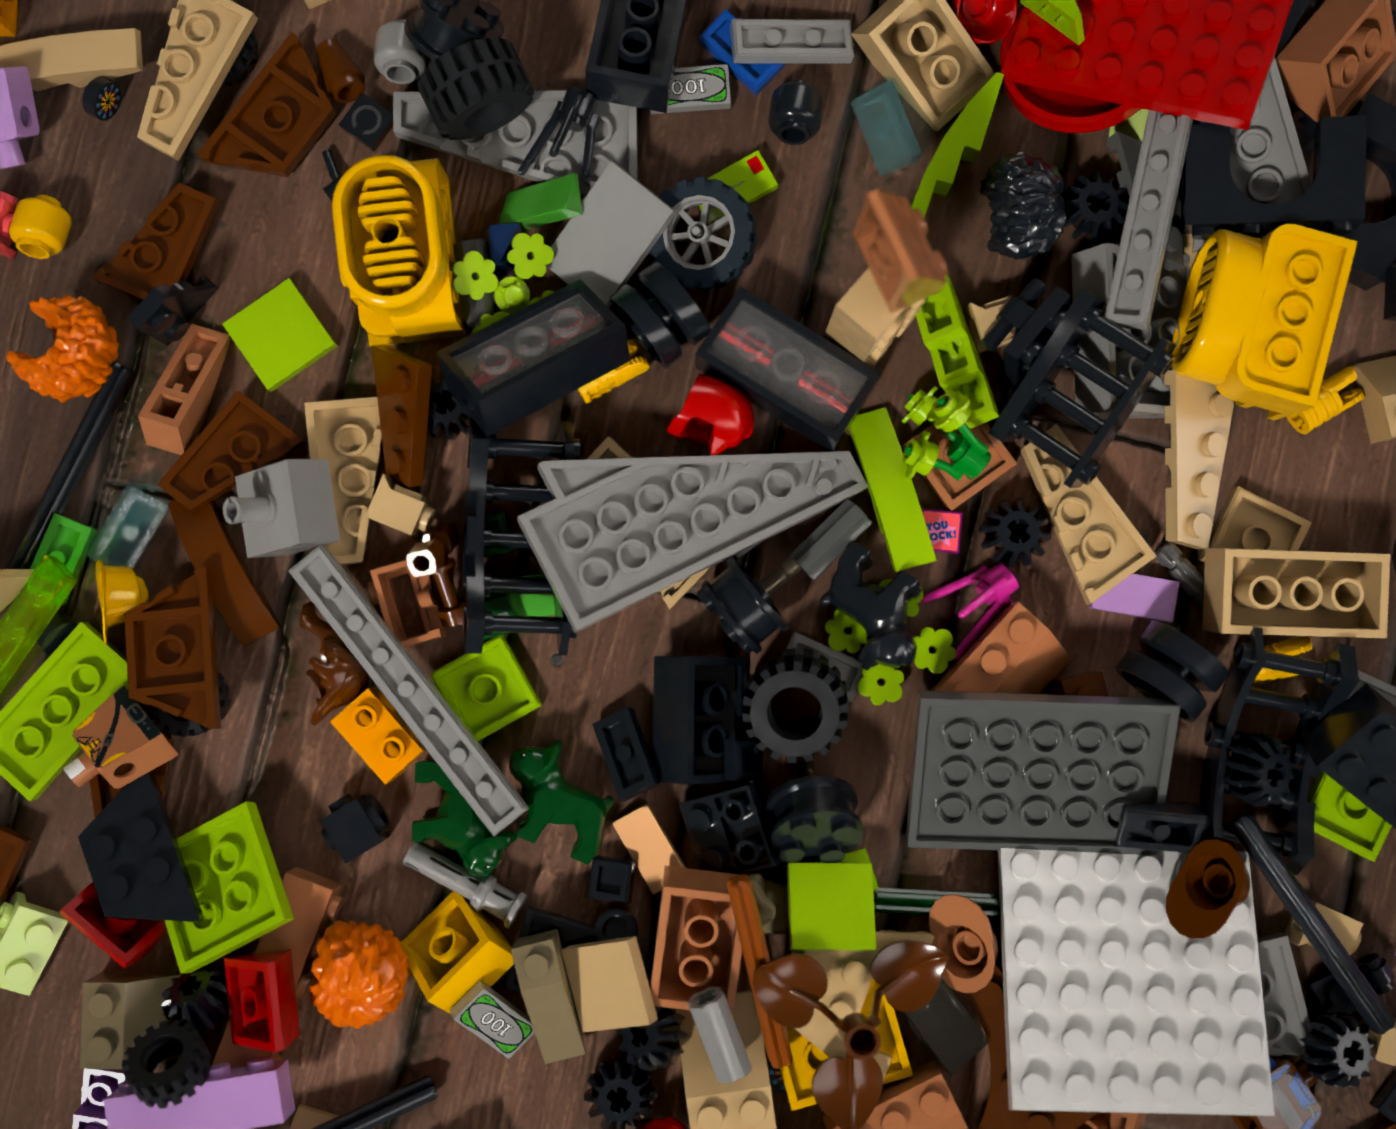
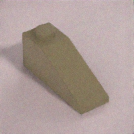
(548, 996)

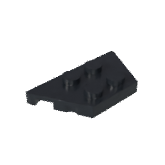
(138, 858)

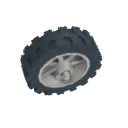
(738, 248)

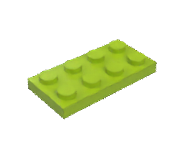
(54, 702)

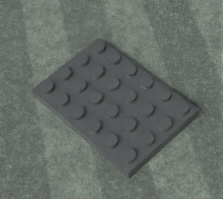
(1035, 769)

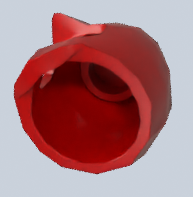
(714, 415)

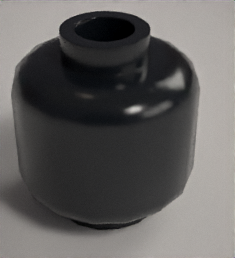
(795, 112)

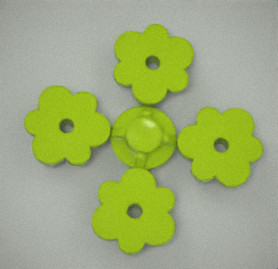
(511, 292)
(891, 691)

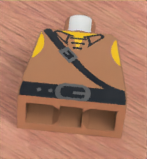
(118, 743)

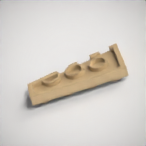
(192, 66)

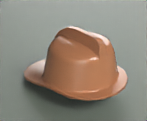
(967, 939)

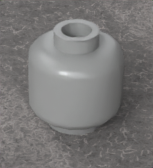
(396, 55)

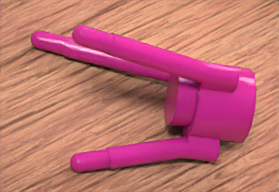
(993, 587)

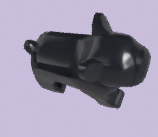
(876, 608)

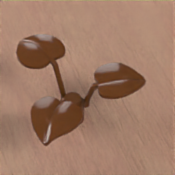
(792, 989)

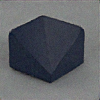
(500, 243)

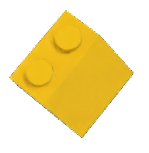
(455, 951)

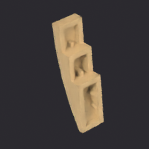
(76, 57)

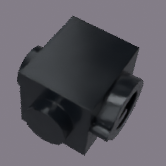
(355, 825)

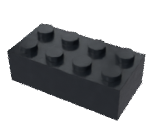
(636, 52)
(1360, 750)

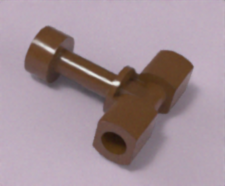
(432, 558)

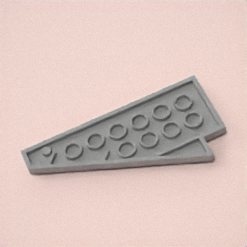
(653, 521)

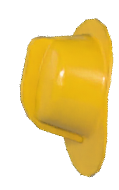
(118, 593)

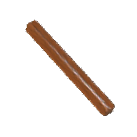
(755, 954)

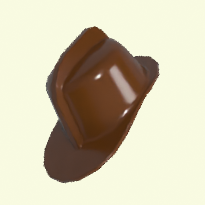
(1207, 889)

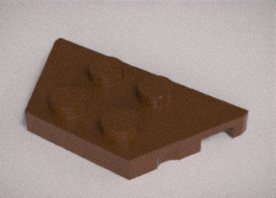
(274, 117)
(175, 651)

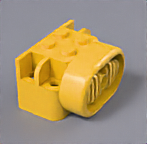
(404, 284)
(1263, 315)

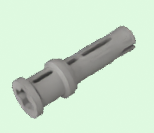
(482, 892)

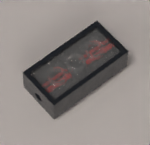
(534, 357)
(787, 369)

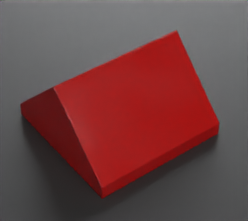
(121, 938)
(262, 1000)

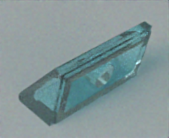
(886, 128)
(128, 528)

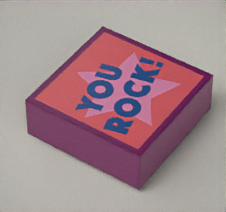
(944, 530)

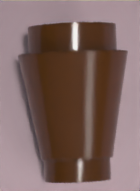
(340, 73)

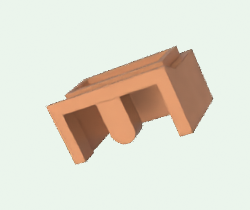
(383, 593)

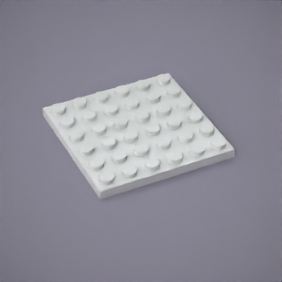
(1116, 1002)

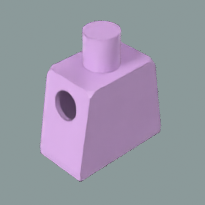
(17, 114)

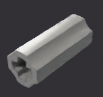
(719, 1035)

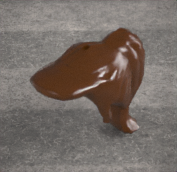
(339, 674)

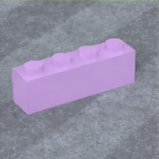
(227, 1100)

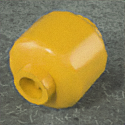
(40, 226)

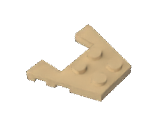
(846, 991)

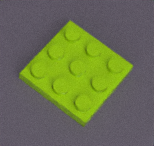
(234, 887)

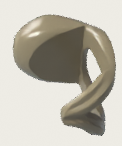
(772, 904)

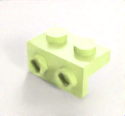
(26, 942)

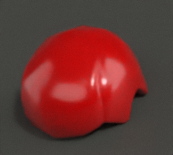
(986, 19)

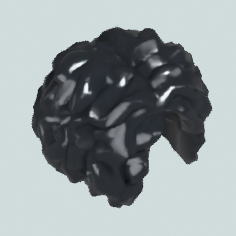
(1024, 205)

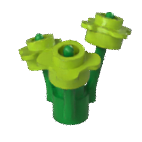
(947, 413)

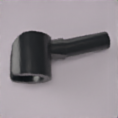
(333, 172)

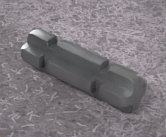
(1182, 571)

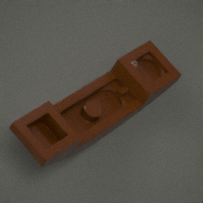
(233, 589)

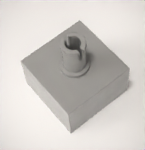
(284, 508)

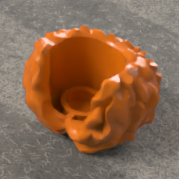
(80, 352)
(358, 974)

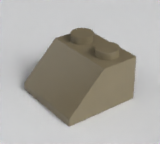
(116, 1011)

